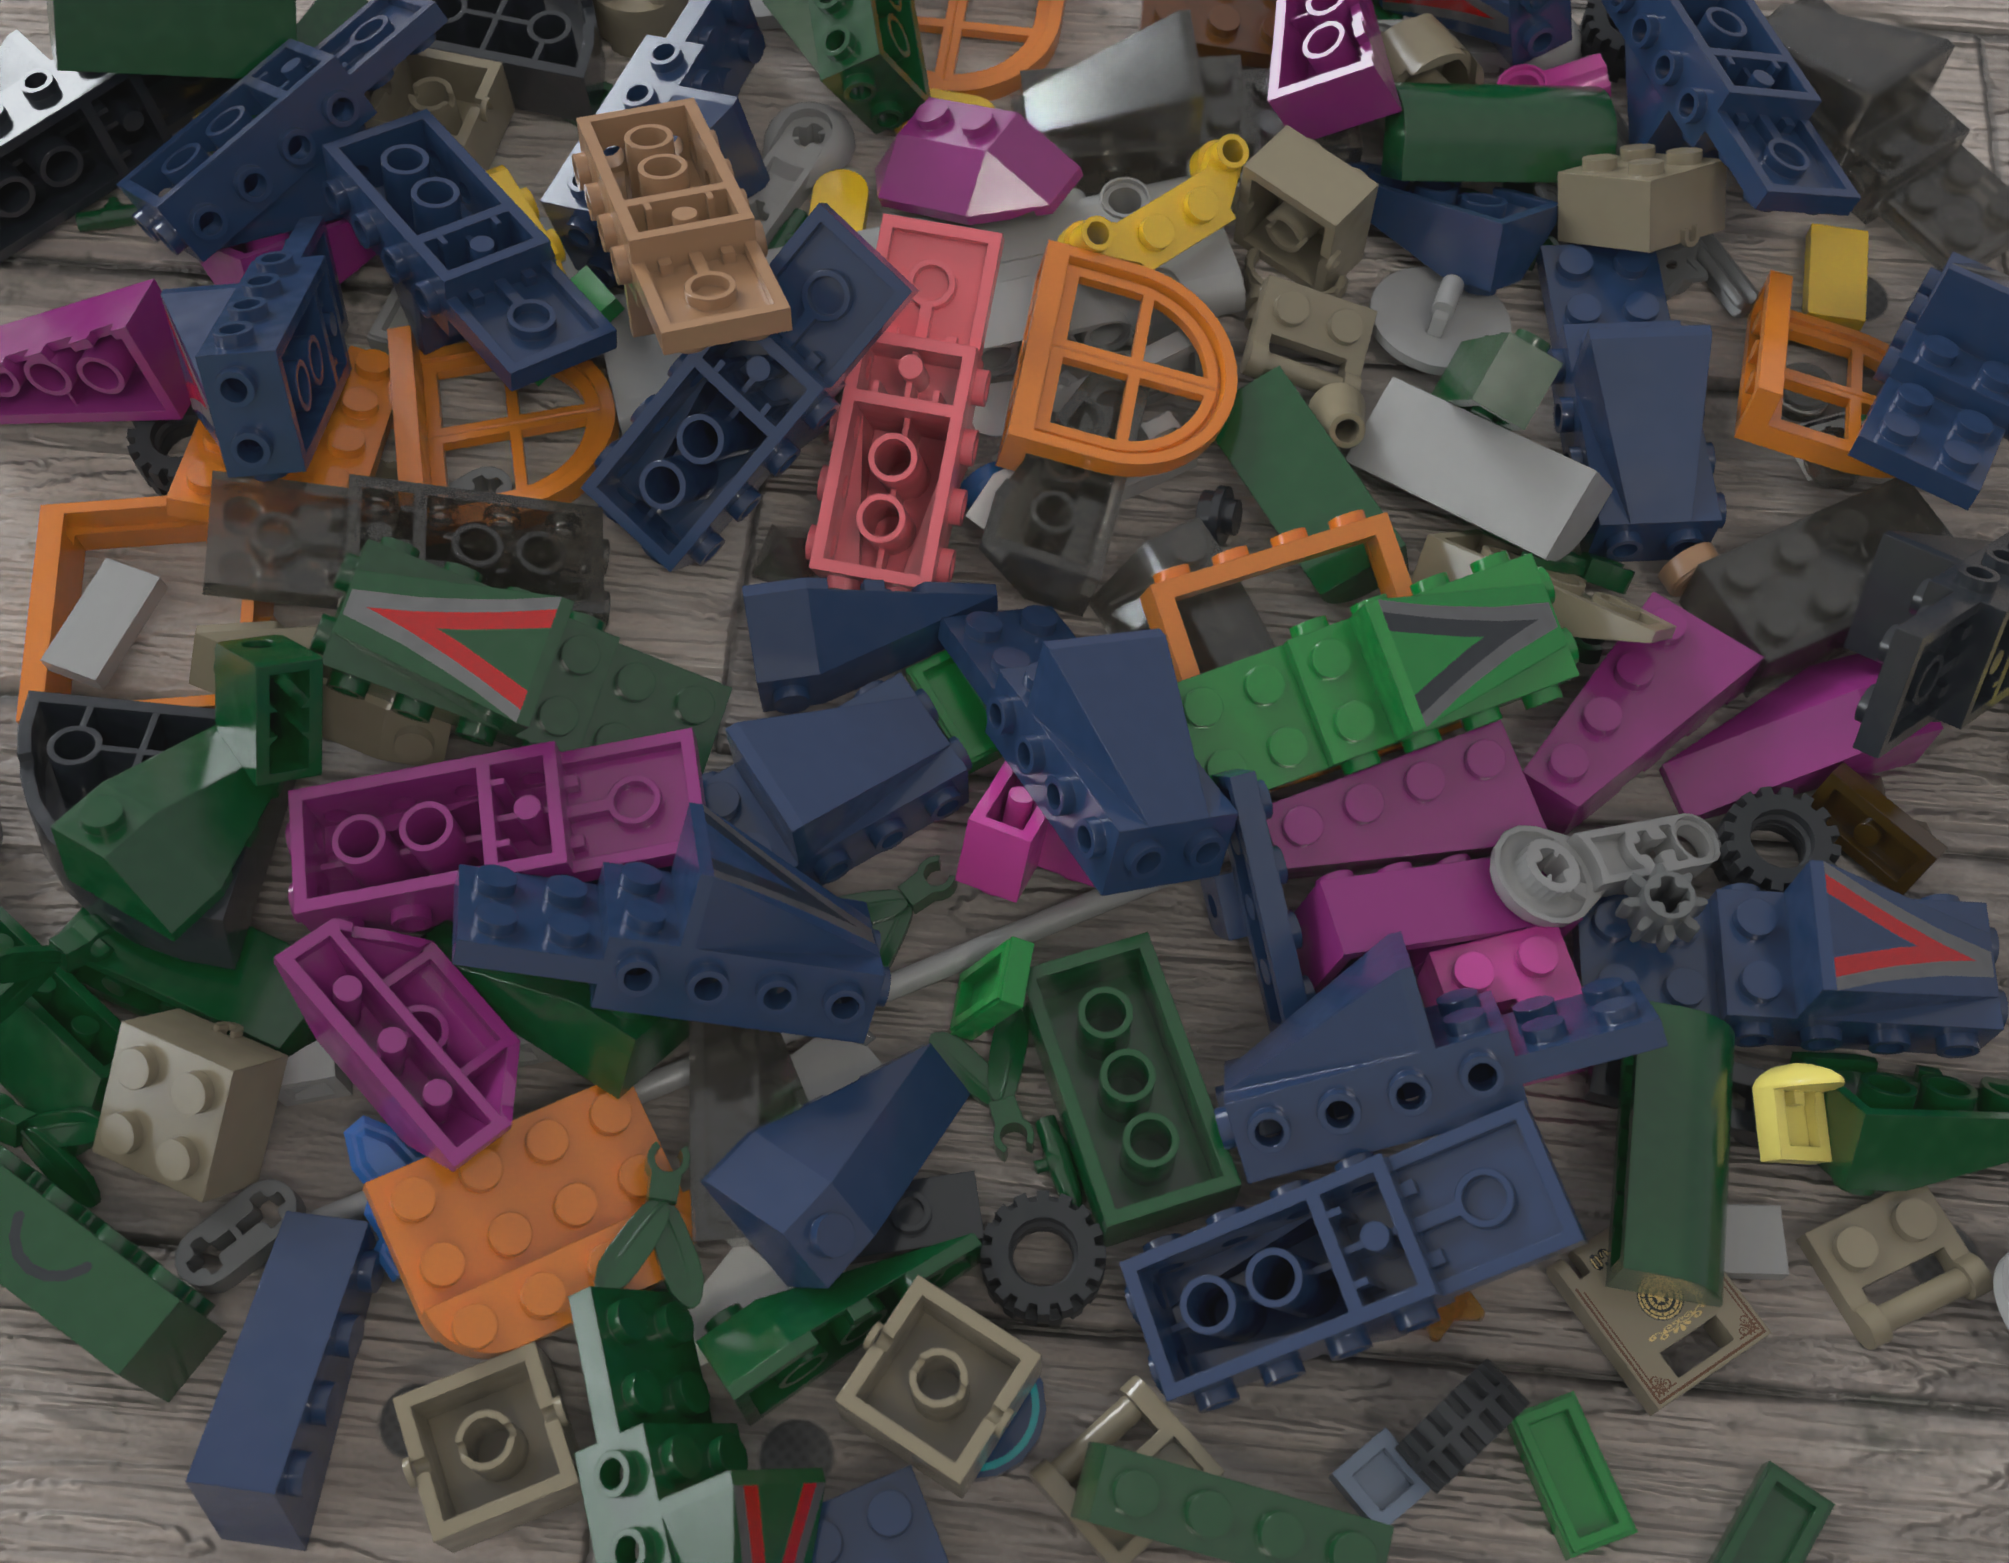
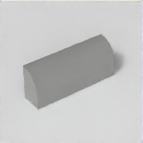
(1480, 471)

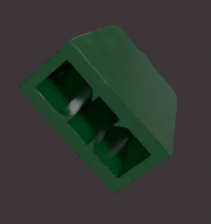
(270, 706)

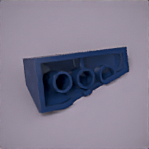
(1460, 233)
(829, 642)
(834, 1170)

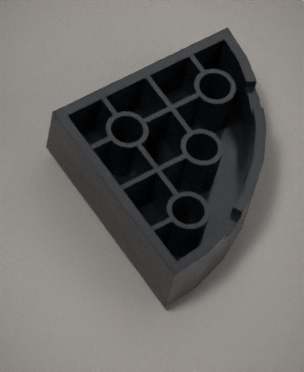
(545, 46)
(78, 743)

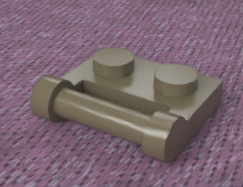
(1311, 325)
(1881, 1241)
(1169, 1443)

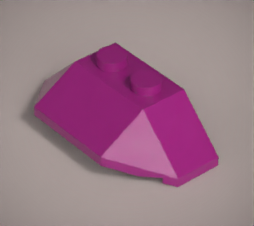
(973, 166)
(407, 1035)

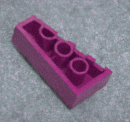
(1329, 66)
(93, 362)
(1635, 712)
(1409, 808)
(1428, 904)

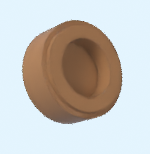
(1679, 570)

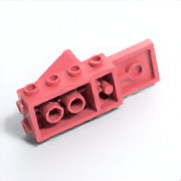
(909, 416)

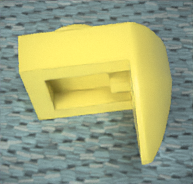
(1793, 1113)

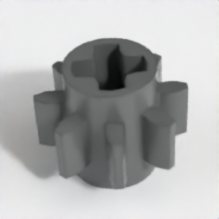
(1661, 907)

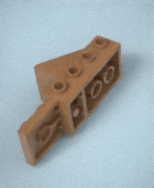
(678, 228)

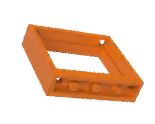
(1286, 550)
(58, 572)

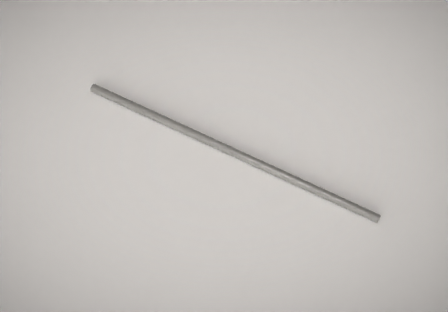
(903, 981)

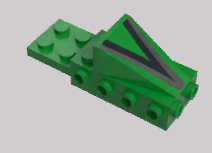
(1385, 675)

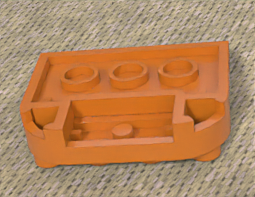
(349, 444)
(520, 1222)

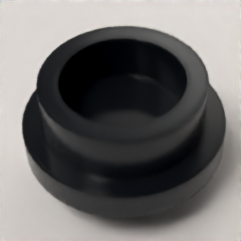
(1220, 513)

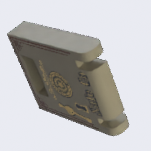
(1640, 1326)

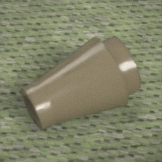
(1335, 404)

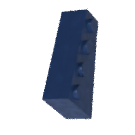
(287, 1383)

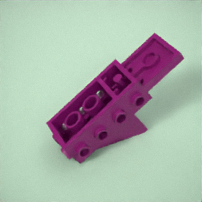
(393, 841)

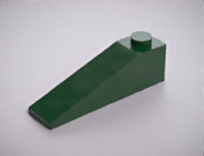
(165, 833)
(557, 1017)
(1908, 1129)
(802, 1333)

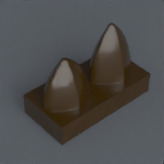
(1876, 829)

